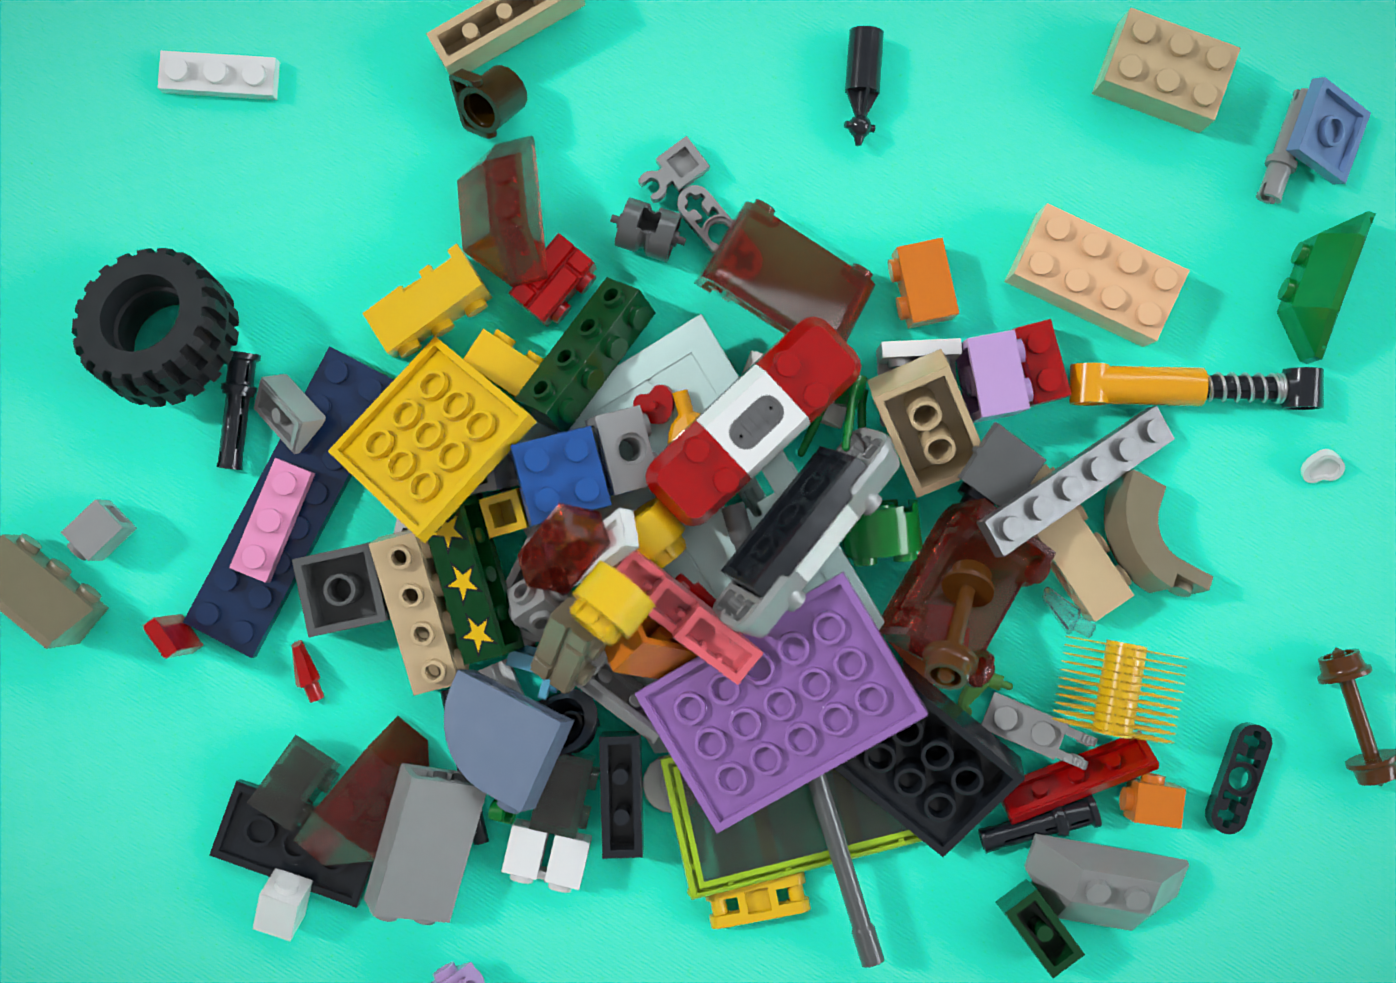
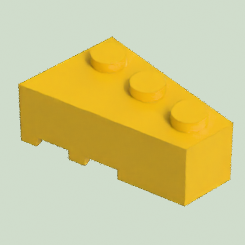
(428, 305)

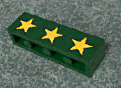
(474, 585)

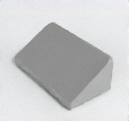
(288, 411)

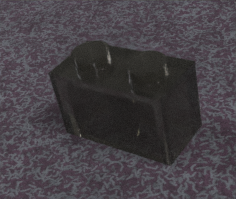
(295, 784)
(562, 802)

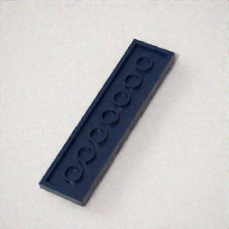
(242, 608)

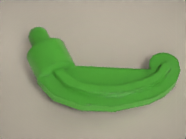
(969, 694)

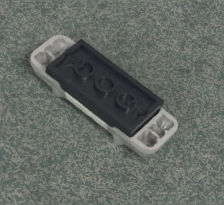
(803, 531)

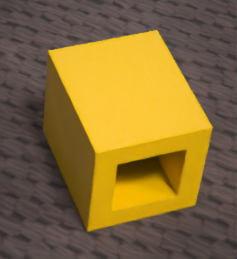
(504, 513)

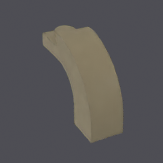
(1136, 541)

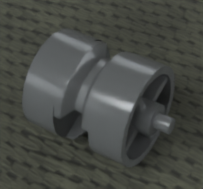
(648, 229)

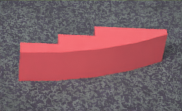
(691, 619)

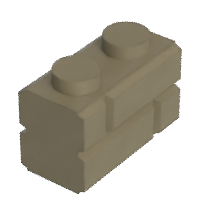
(566, 651)

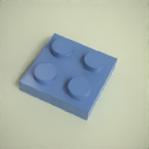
(1328, 131)

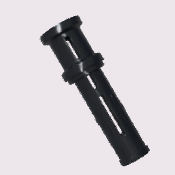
(238, 390)
(1056, 821)

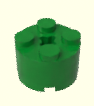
(885, 533)

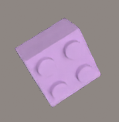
(994, 376)

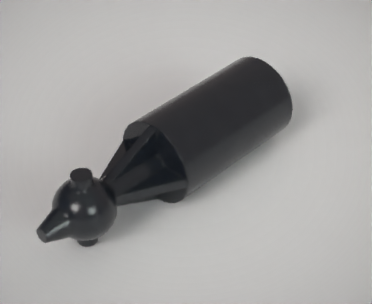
(863, 77)

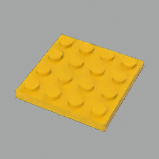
(431, 438)

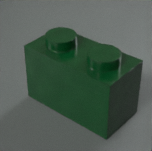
(1040, 928)

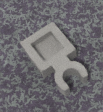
(679, 166)

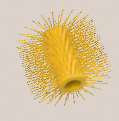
(1119, 692)

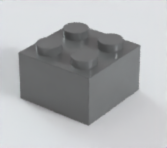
(339, 590)

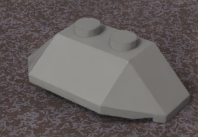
(1102, 881)

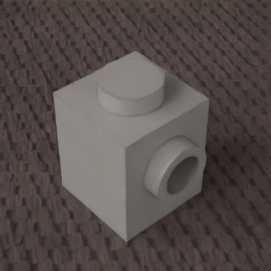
(97, 531)

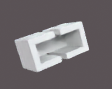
(526, 854)

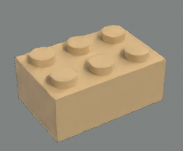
(1166, 70)
(926, 421)

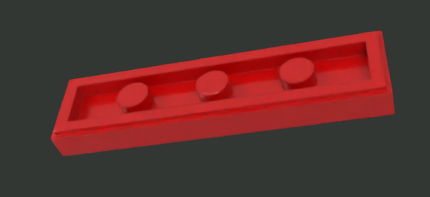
(1066, 783)

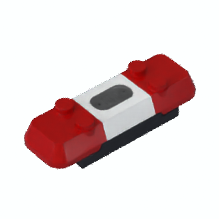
(753, 421)

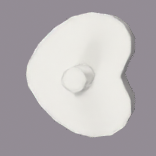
(1323, 466)

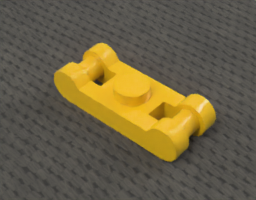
(759, 902)

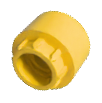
(659, 533)
(610, 604)

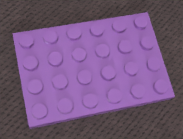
(800, 711)

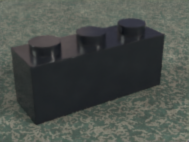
(621, 794)

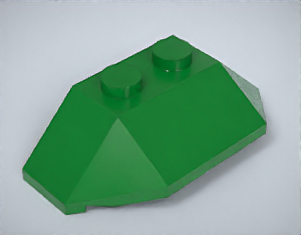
(1319, 285)

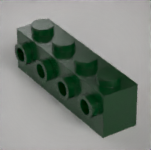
(585, 355)

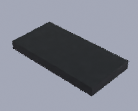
(261, 845)

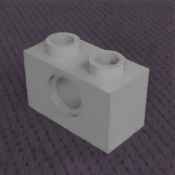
(608, 432)

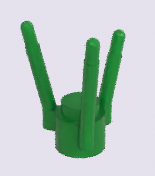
(852, 398)

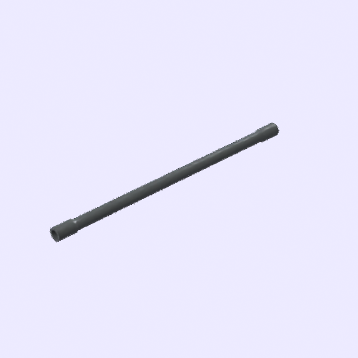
(862, 927)

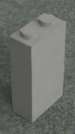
(424, 845)

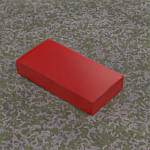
(172, 636)

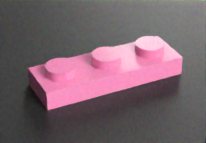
(272, 520)

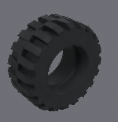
(124, 300)

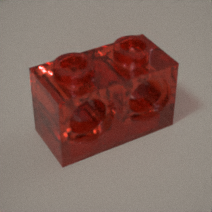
(563, 548)

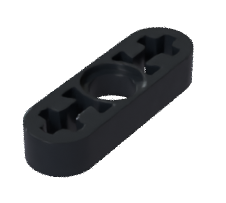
(1247, 793)

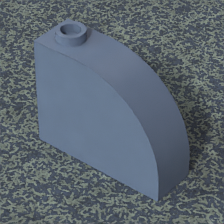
(502, 739)

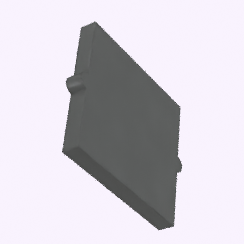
(1001, 466)

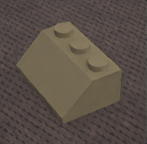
(44, 596)

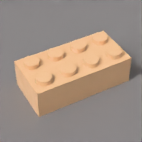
(1097, 275)

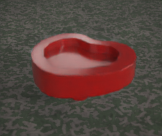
(657, 404)

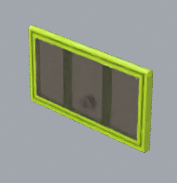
(775, 839)

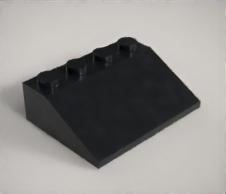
(938, 771)

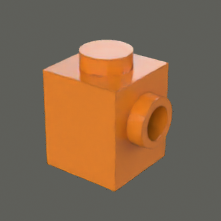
(1153, 801)

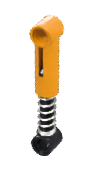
(1190, 386)

